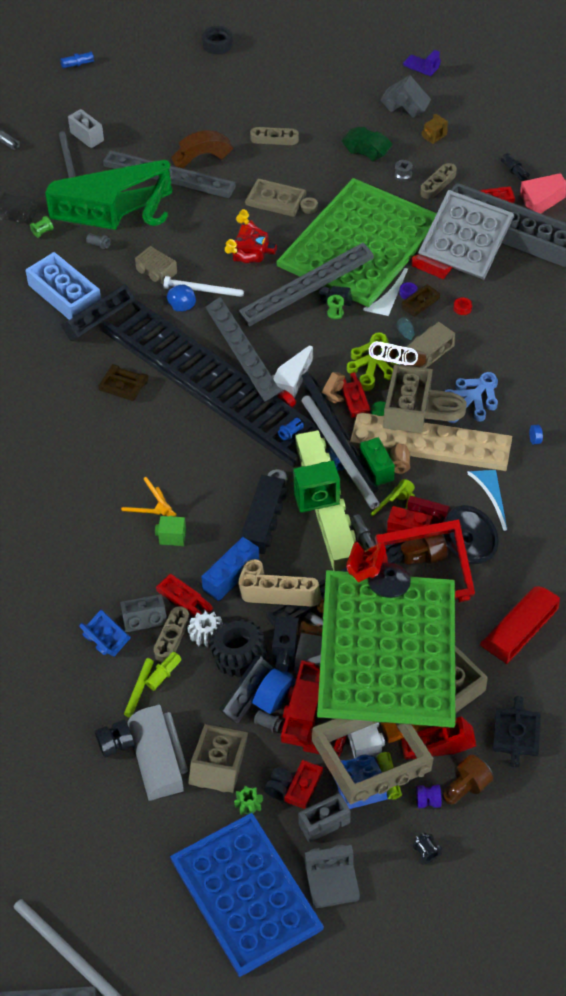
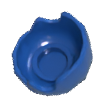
(181, 297)

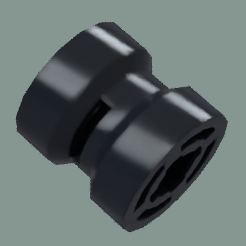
(278, 784)

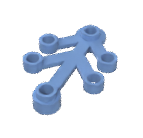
(486, 382)

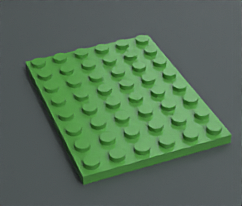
(361, 214)
(388, 654)

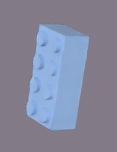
(62, 285)

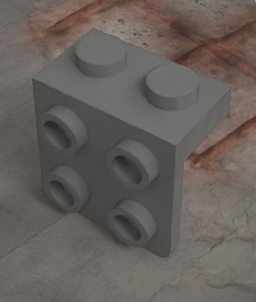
(331, 876)

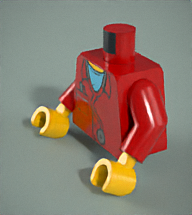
(250, 242)

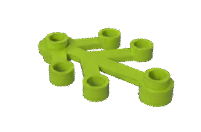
(367, 380)

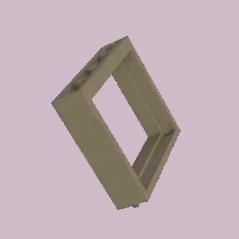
(381, 783)

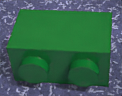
(377, 461)

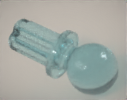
(405, 328)

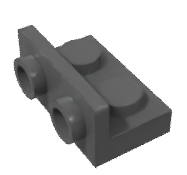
(143, 613)

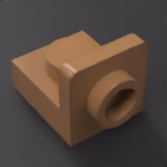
(333, 385)

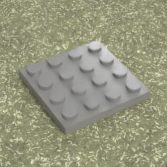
(466, 234)

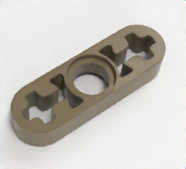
(257, 136)
(449, 169)
(170, 625)

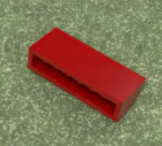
(521, 623)

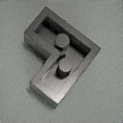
(406, 94)

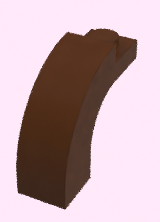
(200, 143)

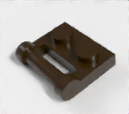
(122, 386)

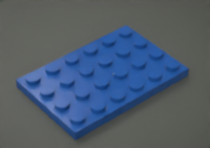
(246, 894)

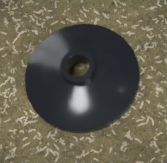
(391, 581)

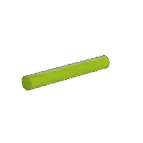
(138, 688)

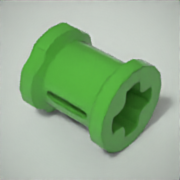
(45, 222)
(335, 307)

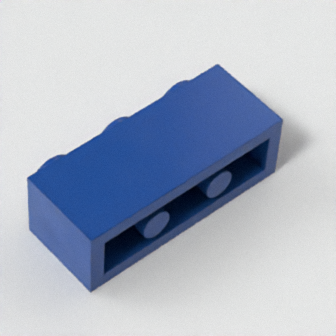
(228, 568)

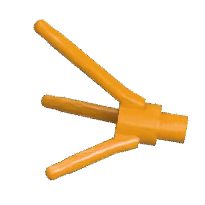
(162, 506)

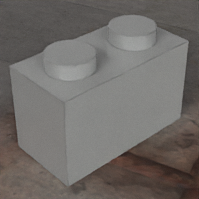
(85, 128)

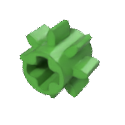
(248, 800)

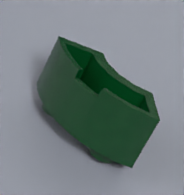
(366, 142)

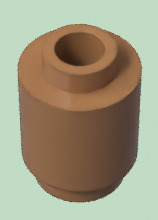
(400, 457)

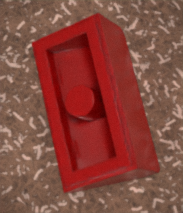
(430, 266)

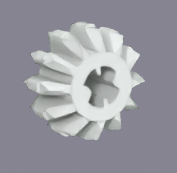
(203, 626)

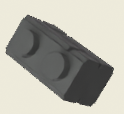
(324, 817)

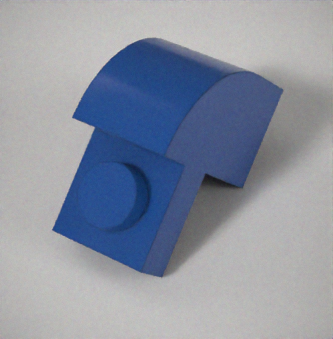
(273, 690)

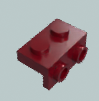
(421, 505)

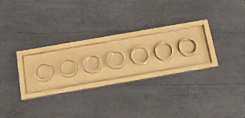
(438, 442)

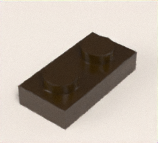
(420, 300)

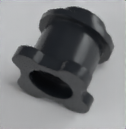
(427, 848)

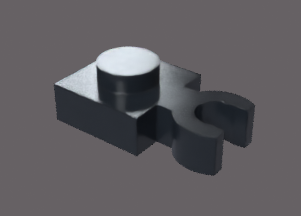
(344, 292)

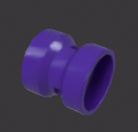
(428, 796)

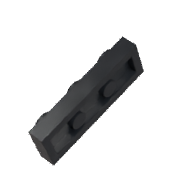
(245, 690)

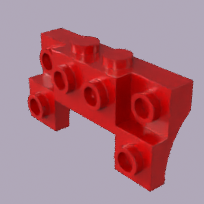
(303, 708)

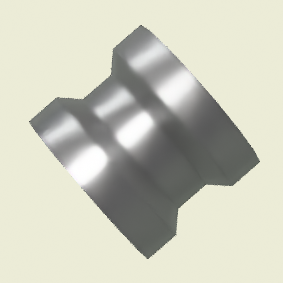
(403, 170)

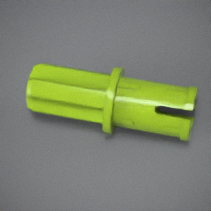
(163, 671)

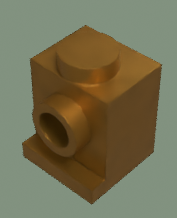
(435, 129)

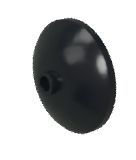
(478, 534)

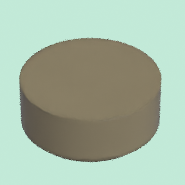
(309, 205)

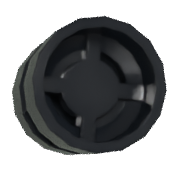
(106, 740)

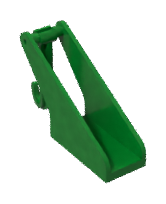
(98, 197)

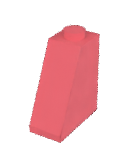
(543, 192)

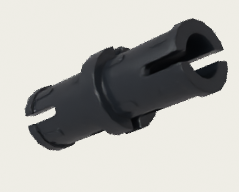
(515, 167)

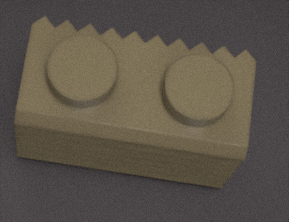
(155, 264)

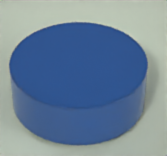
(536, 434)

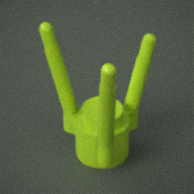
(402, 492)

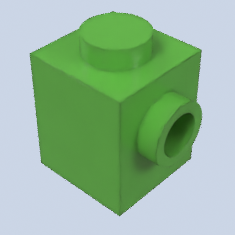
(171, 530)

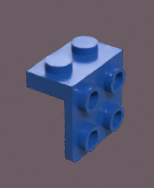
(360, 770)

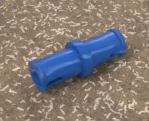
(77, 60)

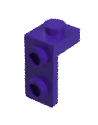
(424, 66)

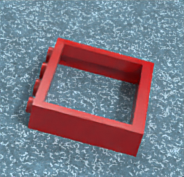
(434, 530)

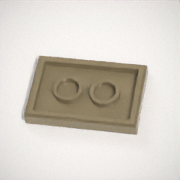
(275, 197)

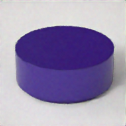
(407, 289)

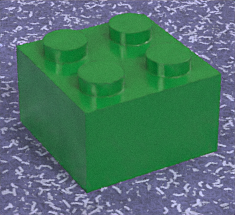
(316, 486)

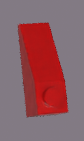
(444, 739)

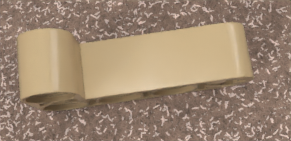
(273, 589)

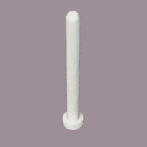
(168, 282)

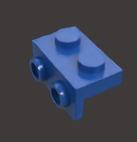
(105, 633)

